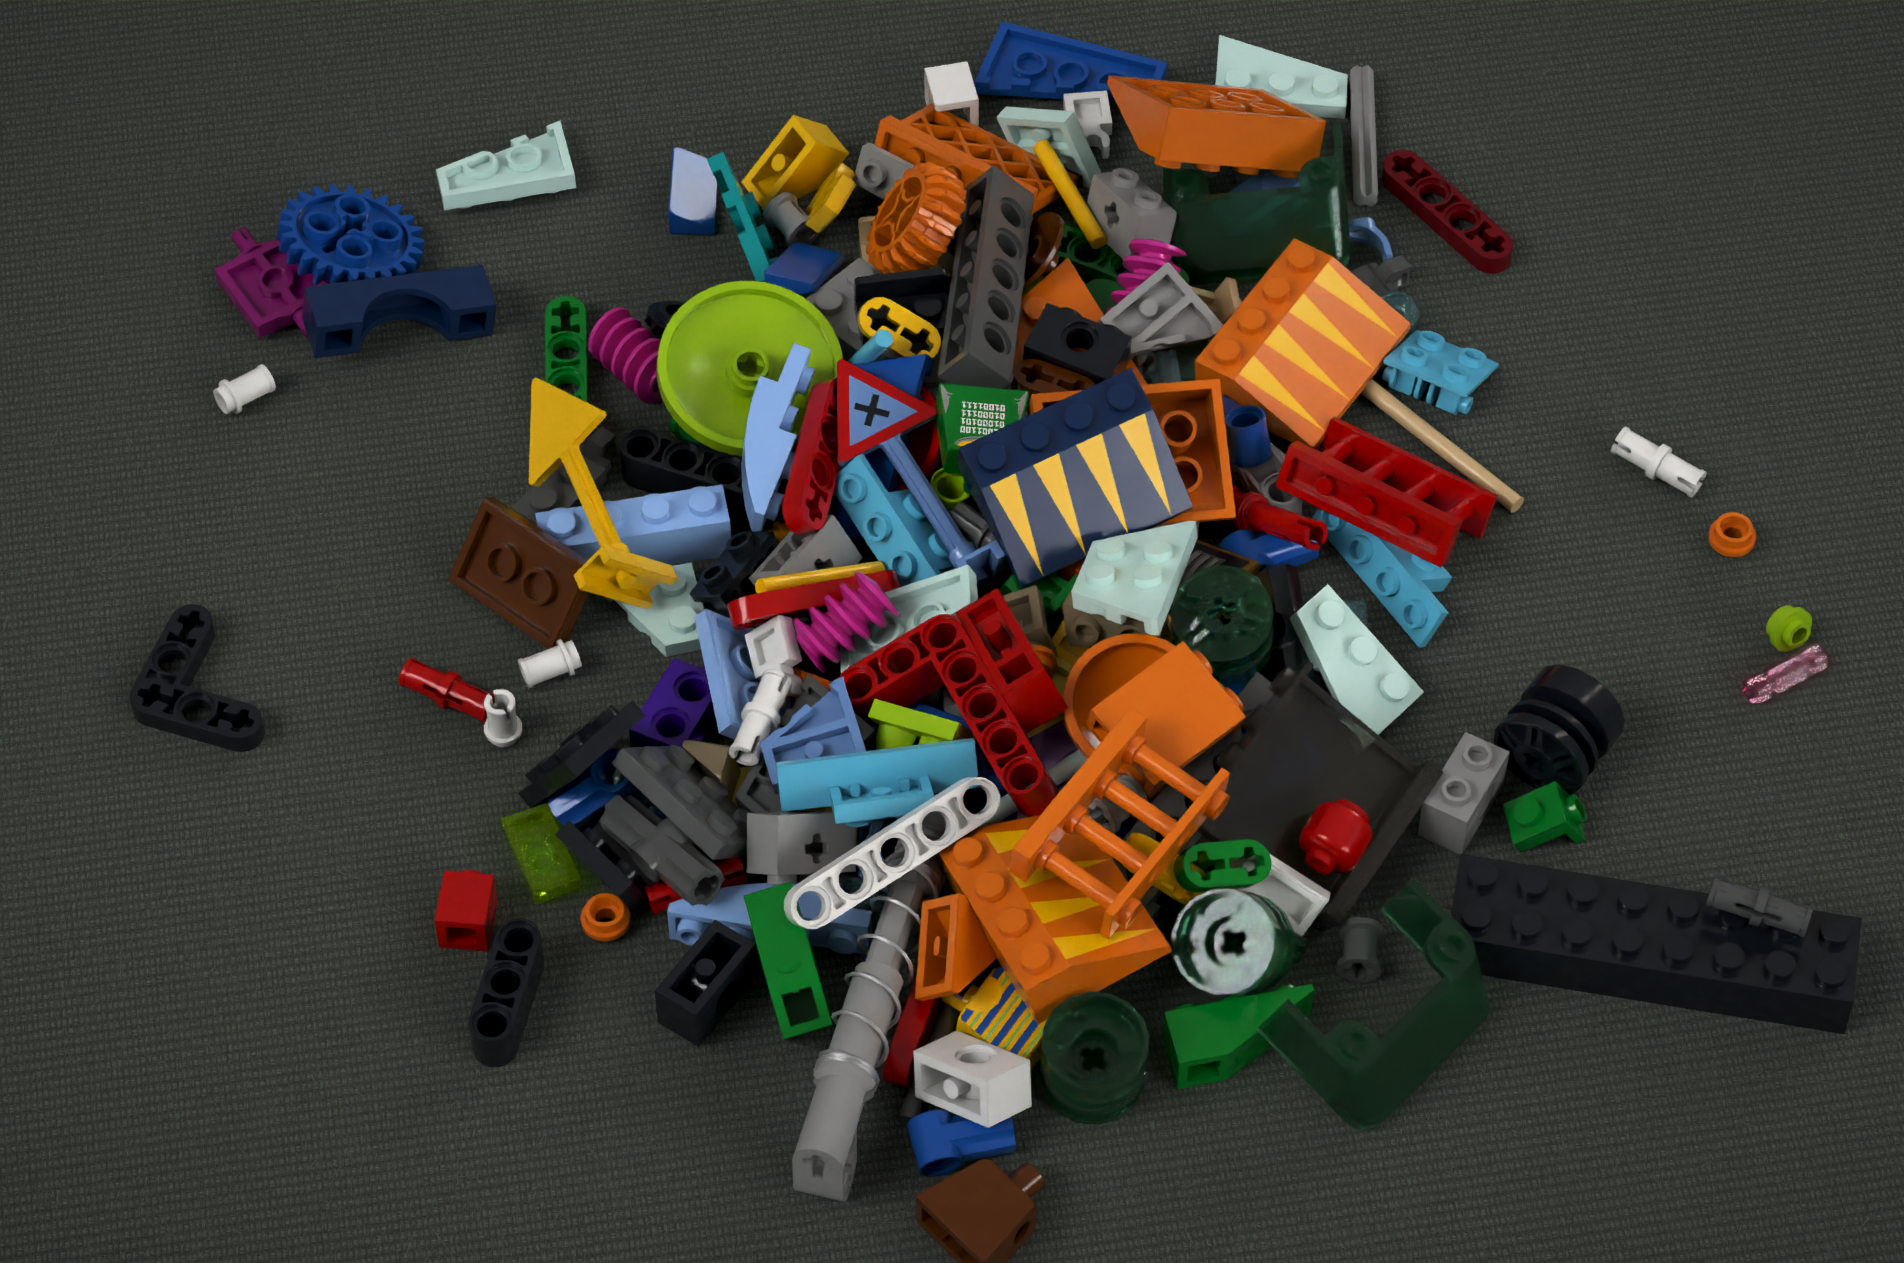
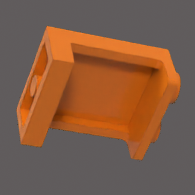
(1182, 707)

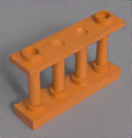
(1099, 779)

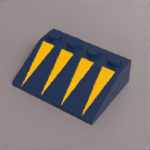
(1074, 477)

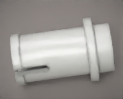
(244, 389)
(550, 663)
(502, 724)

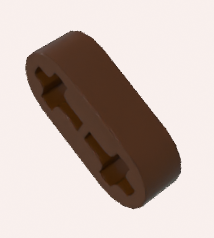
(1046, 378)

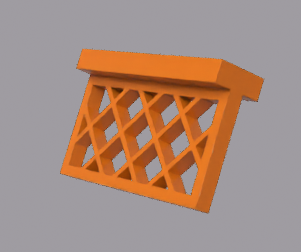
(919, 141)

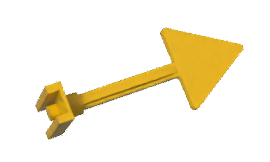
(556, 431)

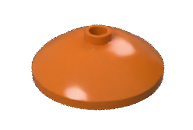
(1101, 673)

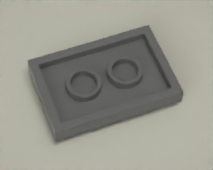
(687, 798)

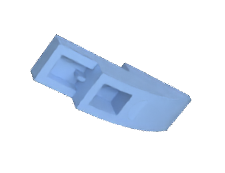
(768, 437)
(729, 908)

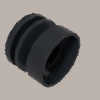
(1560, 728)

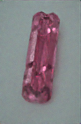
(1785, 673)

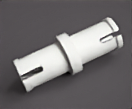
(1658, 462)
(760, 717)

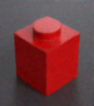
(466, 910)

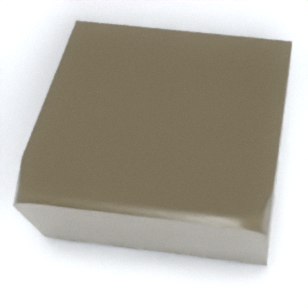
(714, 762)

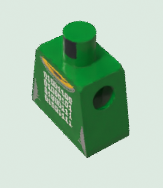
(972, 413)

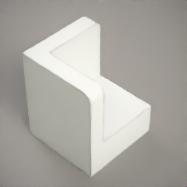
(952, 88)

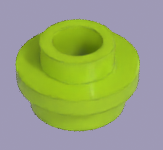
(1789, 627)

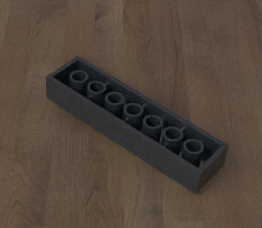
(1654, 945)

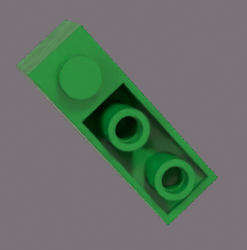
(788, 965)
(1221, 1037)

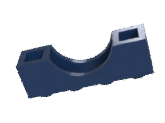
(450, 300)

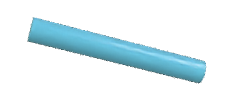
(872, 348)

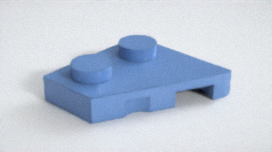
(815, 731)

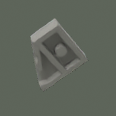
(1162, 314)

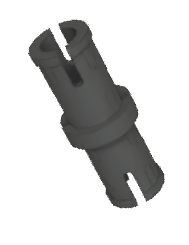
(1759, 906)

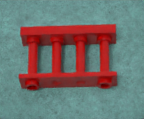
(1386, 491)

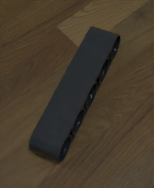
(672, 464)

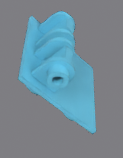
(1449, 369)

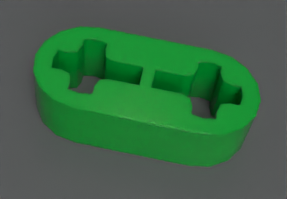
(1221, 855)

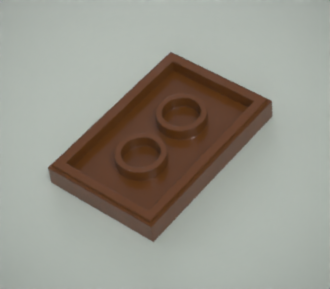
(520, 573)

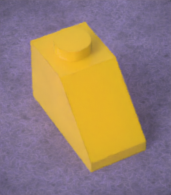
(795, 161)

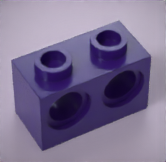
(672, 713)

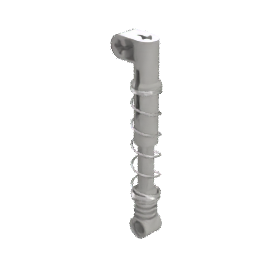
(847, 1073)

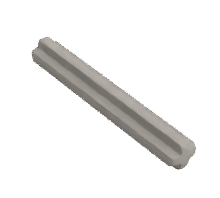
(1363, 136)

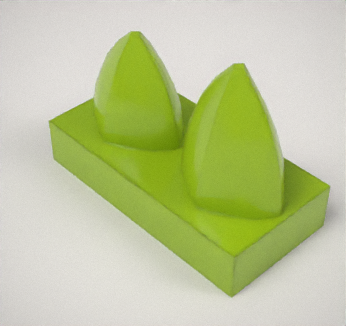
(904, 726)

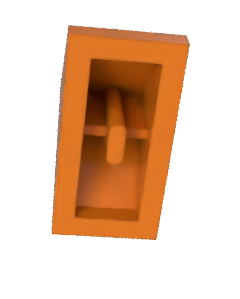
(950, 947)

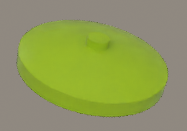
(722, 347)

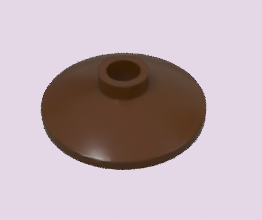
(1043, 245)

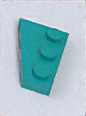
(743, 212)

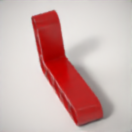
(936, 664)

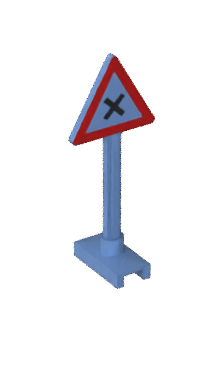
(875, 417)

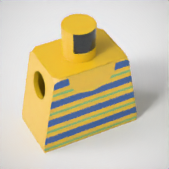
(998, 1016)

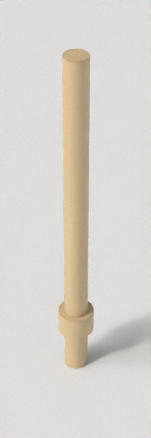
(1442, 445)

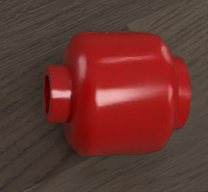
(1335, 837)

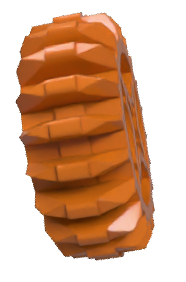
(916, 219)

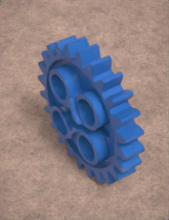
(348, 236)

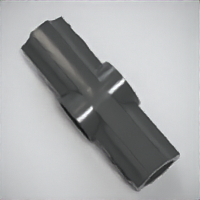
(662, 850)

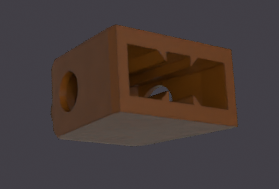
(981, 1211)

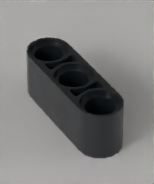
(506, 1012)

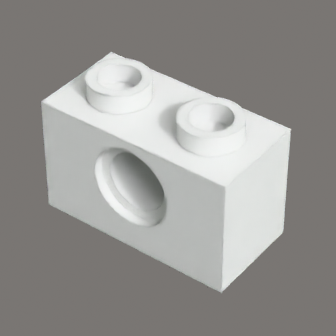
(972, 1078)

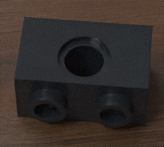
(1064, 329)
(706, 983)

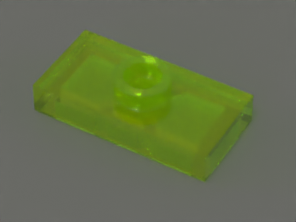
(540, 854)

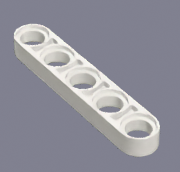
(868, 858)

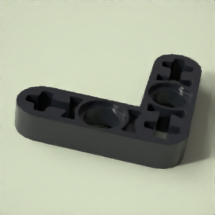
(178, 696)

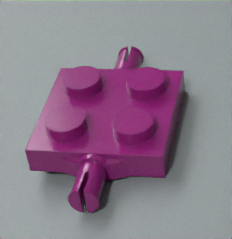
(263, 285)

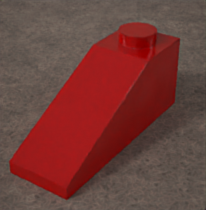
(1012, 661)

